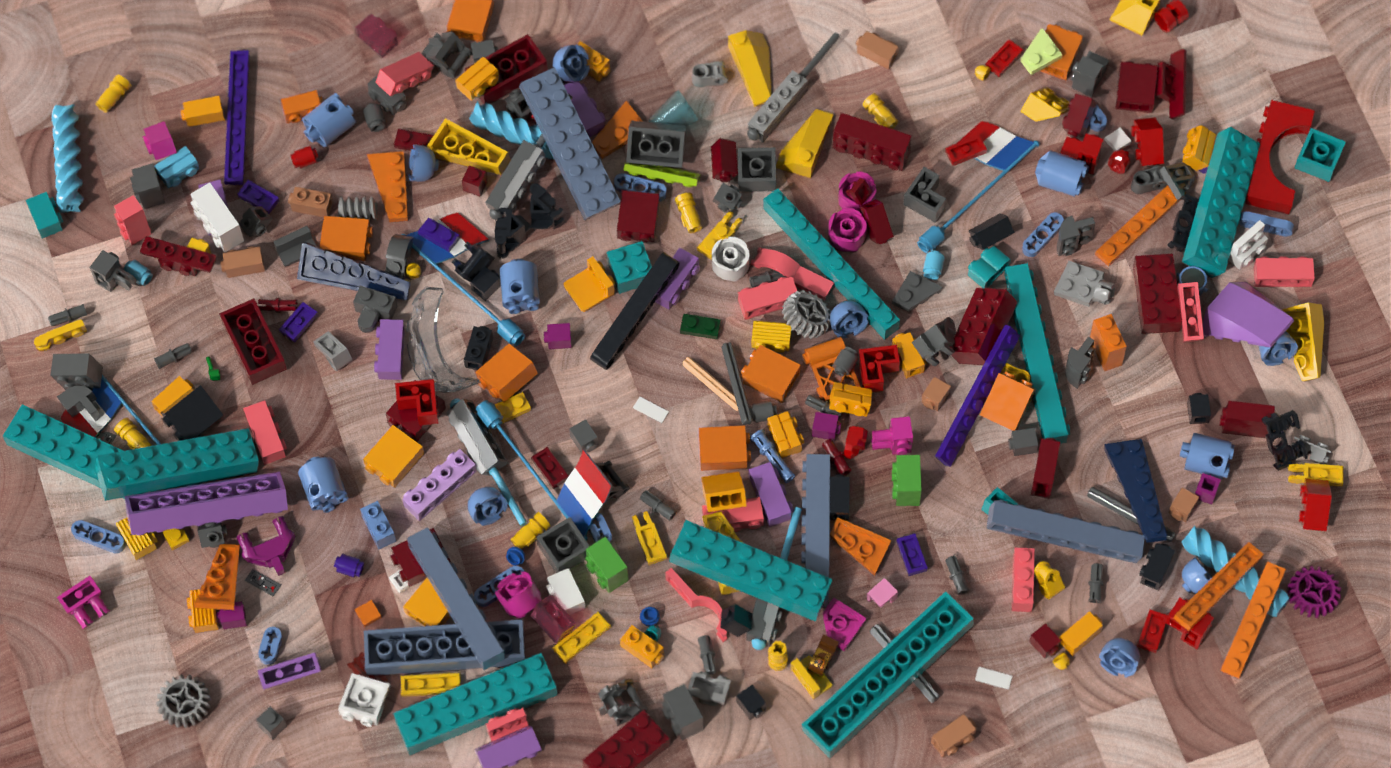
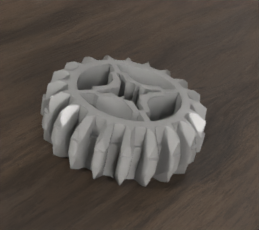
(806, 314)
(197, 705)

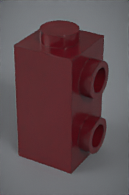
(1079, 115)
(724, 160)
(876, 221)

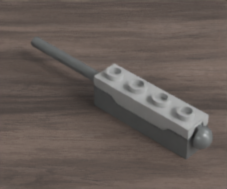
(784, 98)
(516, 177)

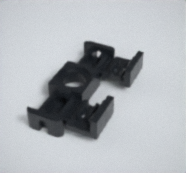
(1187, 212)
(1283, 451)

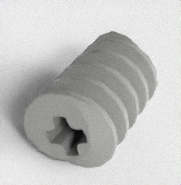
(358, 208)

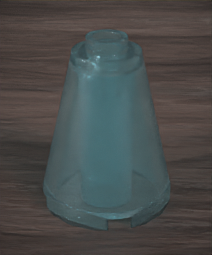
(674, 111)

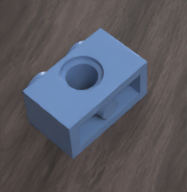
(378, 525)

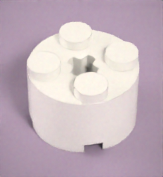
(730, 258)

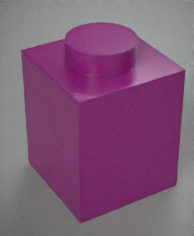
(558, 336)
(825, 426)
(1207, 488)
(232, 618)

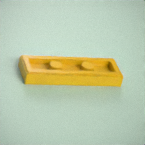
(581, 637)
(429, 684)

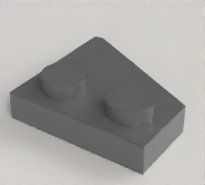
(1178, 178)
(915, 291)

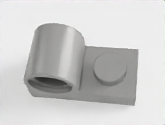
(334, 351)

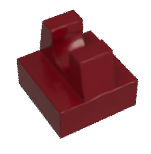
(859, 191)

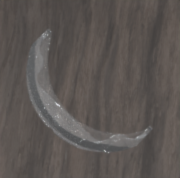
(424, 345)

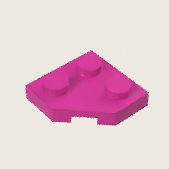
(842, 623)

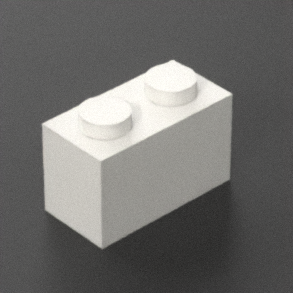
(565, 591)

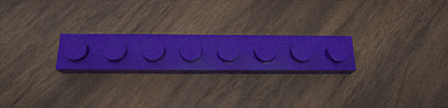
(236, 118)
(977, 396)

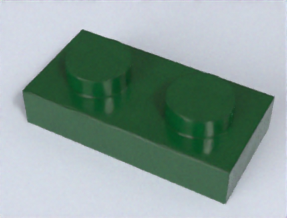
(700, 326)

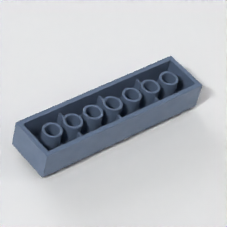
(569, 144)
(435, 648)

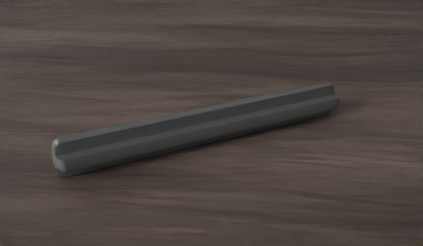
(737, 384)
(1120, 508)
(922, 684)

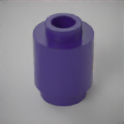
(349, 565)

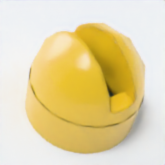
(982, 72)
(413, 273)
(1061, 661)

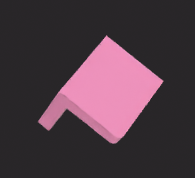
(882, 593)

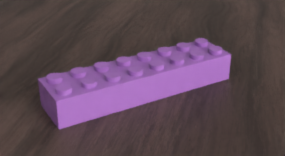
(206, 503)

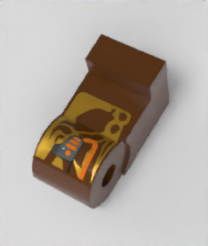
(823, 655)

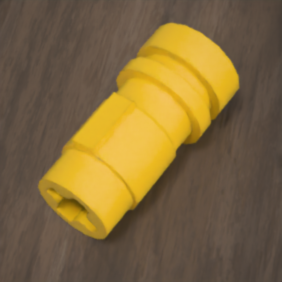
(112, 94)
(882, 114)
(690, 216)
(129, 432)
(528, 532)
(778, 656)

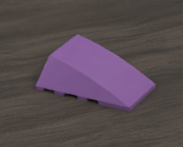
(1245, 315)

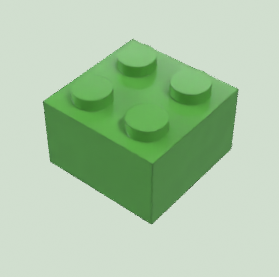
(906, 480)
(606, 565)

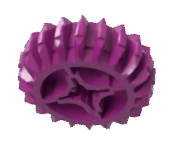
(1318, 606)

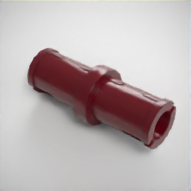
(277, 305)
(836, 457)

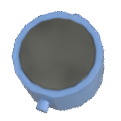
(1193, 274)

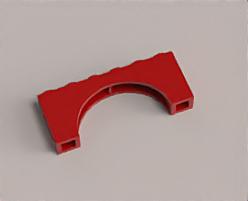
(1264, 188)

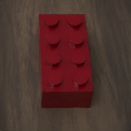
(514, 65)
(871, 142)
(1157, 293)
(982, 325)
(253, 341)
(630, 746)

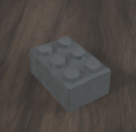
(656, 144)

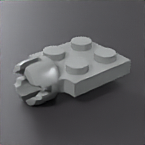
(1084, 285)

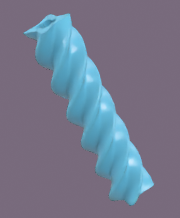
(503, 125)
(65, 158)
(1214, 555)

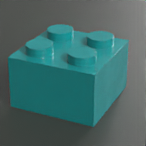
(1320, 154)
(628, 266)

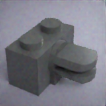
(109, 272)
(373, 307)

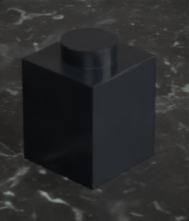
(485, 283)
(1198, 408)
(736, 620)
(751, 702)

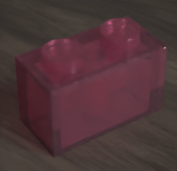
(377, 35)
(553, 619)

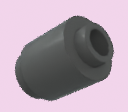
(374, 117)
(845, 361)
(762, 411)

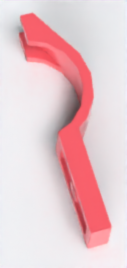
(789, 267)
(694, 600)

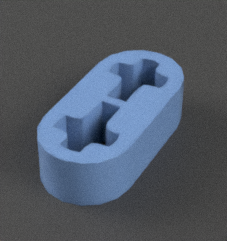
(1100, 116)
(604, 529)
(274, 646)

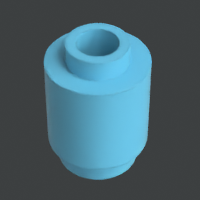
(933, 265)
(139, 271)

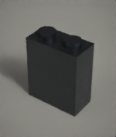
(191, 414)

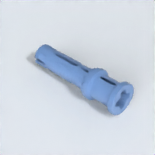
(768, 449)

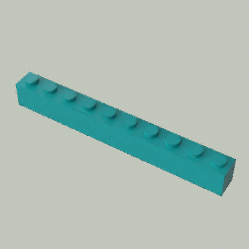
(830, 262)
(1036, 354)

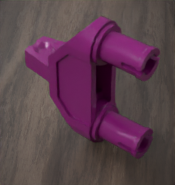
(272, 552)

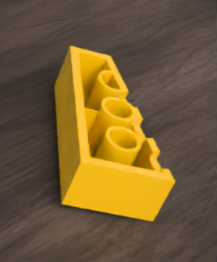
(465, 148)

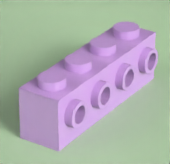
(439, 484)

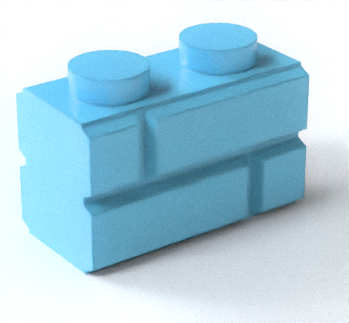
(177, 167)

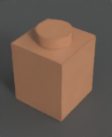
(935, 394)
(1183, 505)

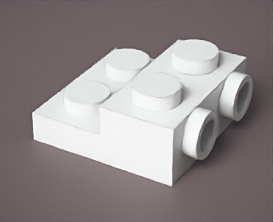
(1249, 246)
(363, 700)

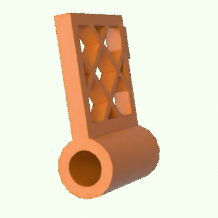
(823, 356)

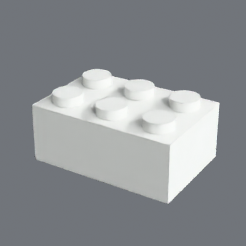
(216, 218)

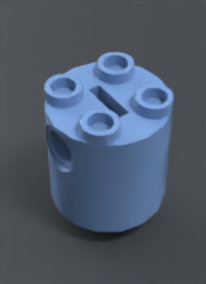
(328, 121)
(1061, 173)
(519, 286)
(1201, 454)
(322, 483)

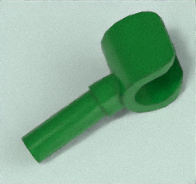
(213, 373)

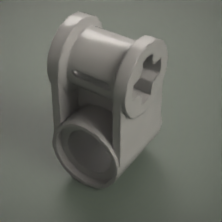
(710, 74)

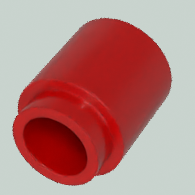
(304, 157)

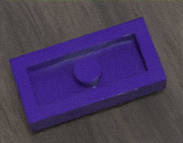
(258, 196)
(438, 234)
(298, 322)
(911, 554)

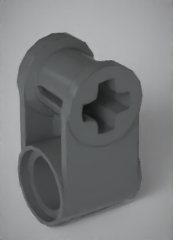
(1151, 178)

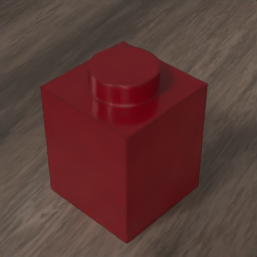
(474, 181)
(1045, 641)

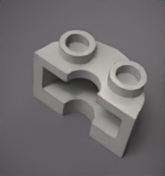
(709, 690)

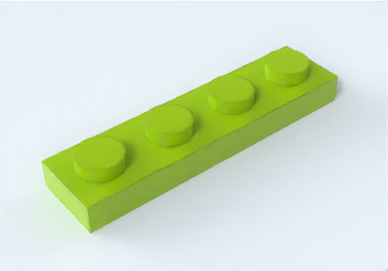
(669, 174)

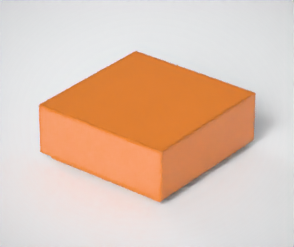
(368, 613)

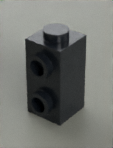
(991, 231)
(478, 347)
(839, 497)
(1157, 566)

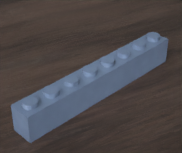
(817, 514)
(1065, 531)
(456, 599)

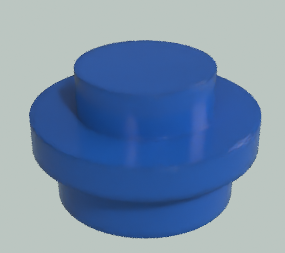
(515, 556)
(649, 616)

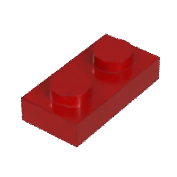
(1004, 58)
(966, 150)
(1152, 631)

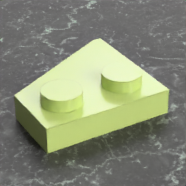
(1040, 53)

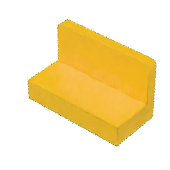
(811, 681)

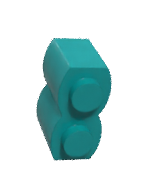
(988, 267)

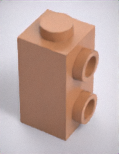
(877, 49)
(310, 202)
(242, 262)
(954, 735)

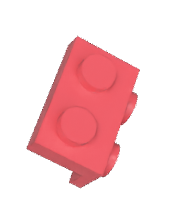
(507, 724)

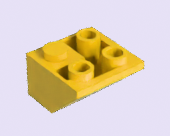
(1135, 14)
(1044, 105)

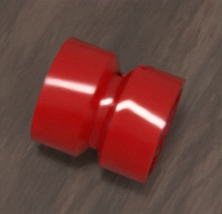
(1173, 14)

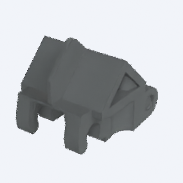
(441, 47)
(936, 339)
(615, 705)

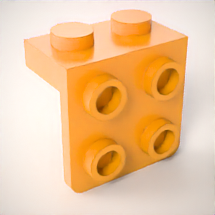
(590, 285)

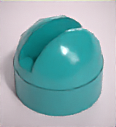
(653, 630)

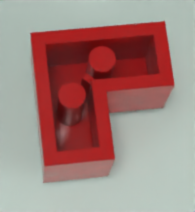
(1150, 141)
(1086, 150)
(875, 362)
(421, 396)
(1316, 499)
(1197, 633)

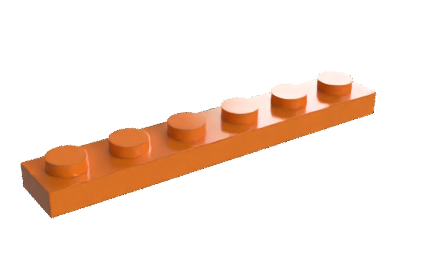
(1137, 226)
(1218, 586)
(1253, 620)

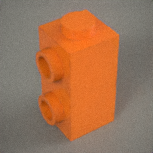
(300, 105)

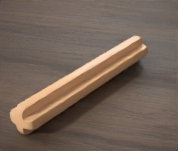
(710, 382)

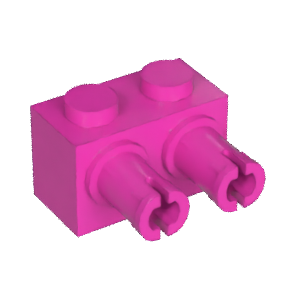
(897, 437)
(78, 596)

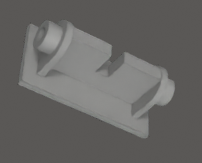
(1318, 451)

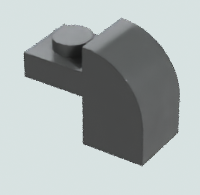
(397, 254)
(78, 398)

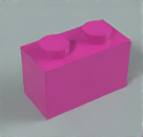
(159, 141)

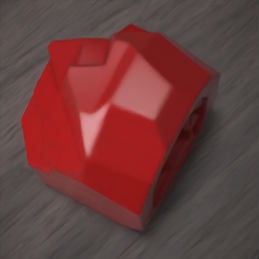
(1119, 161)
(855, 441)

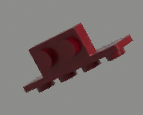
(1172, 83)
(178, 257)

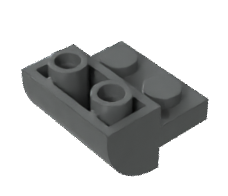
(1074, 233)
(1079, 363)

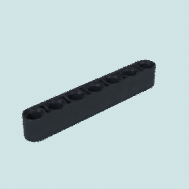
(635, 311)

